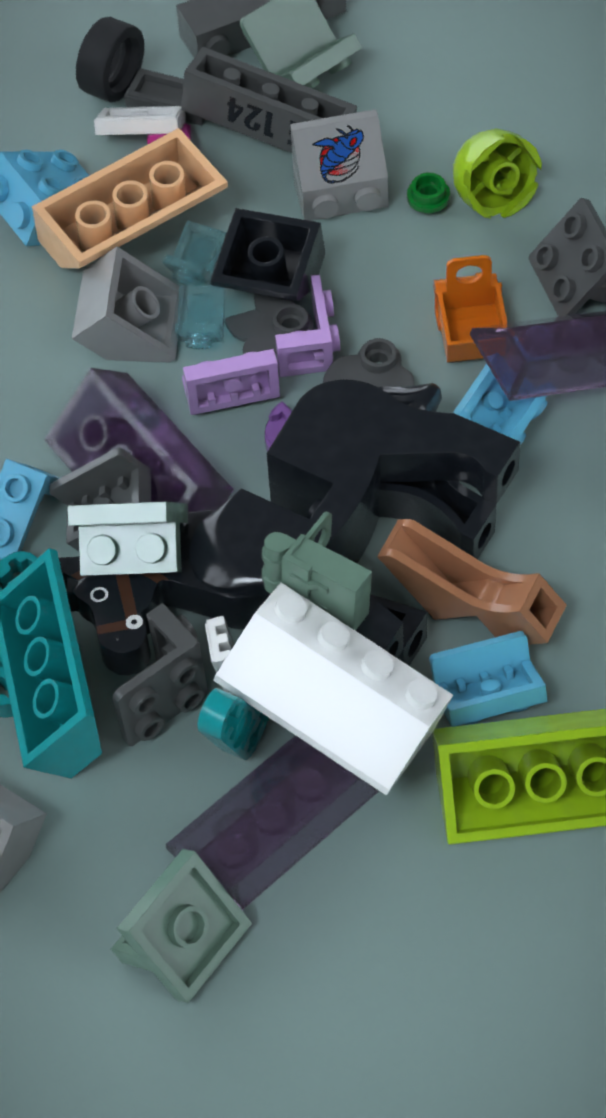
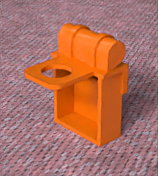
(467, 304)

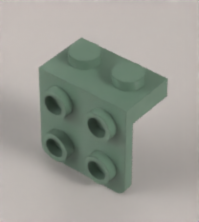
(296, 41)

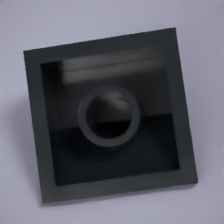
(269, 255)

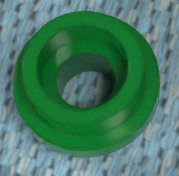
(428, 193)

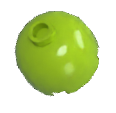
(496, 172)

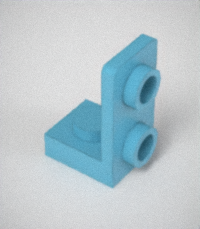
(20, 495)

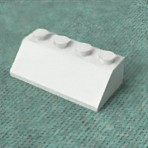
(333, 688)

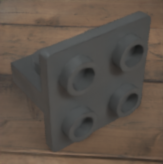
(573, 260)

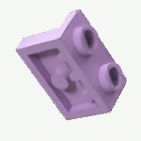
(231, 381)

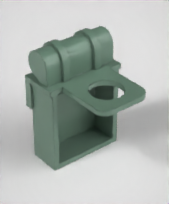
(318, 573)

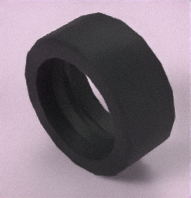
(109, 58)

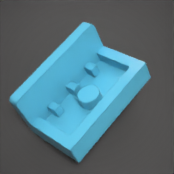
(490, 407)
(488, 678)

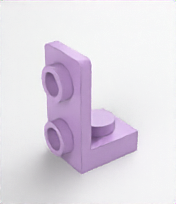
(313, 349)

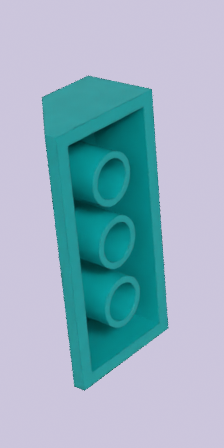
(46, 672)

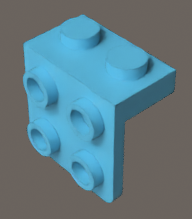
(29, 179)

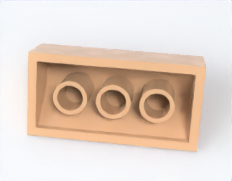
(125, 200)

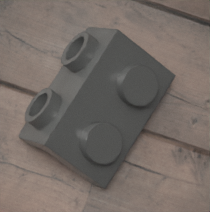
(106, 480)

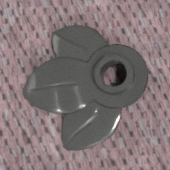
(270, 318)
(365, 369)

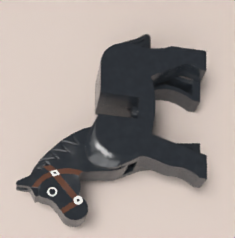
(340, 452)

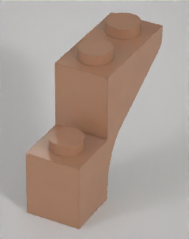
(458, 585)

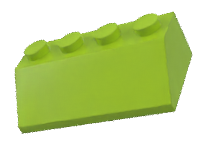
(522, 776)

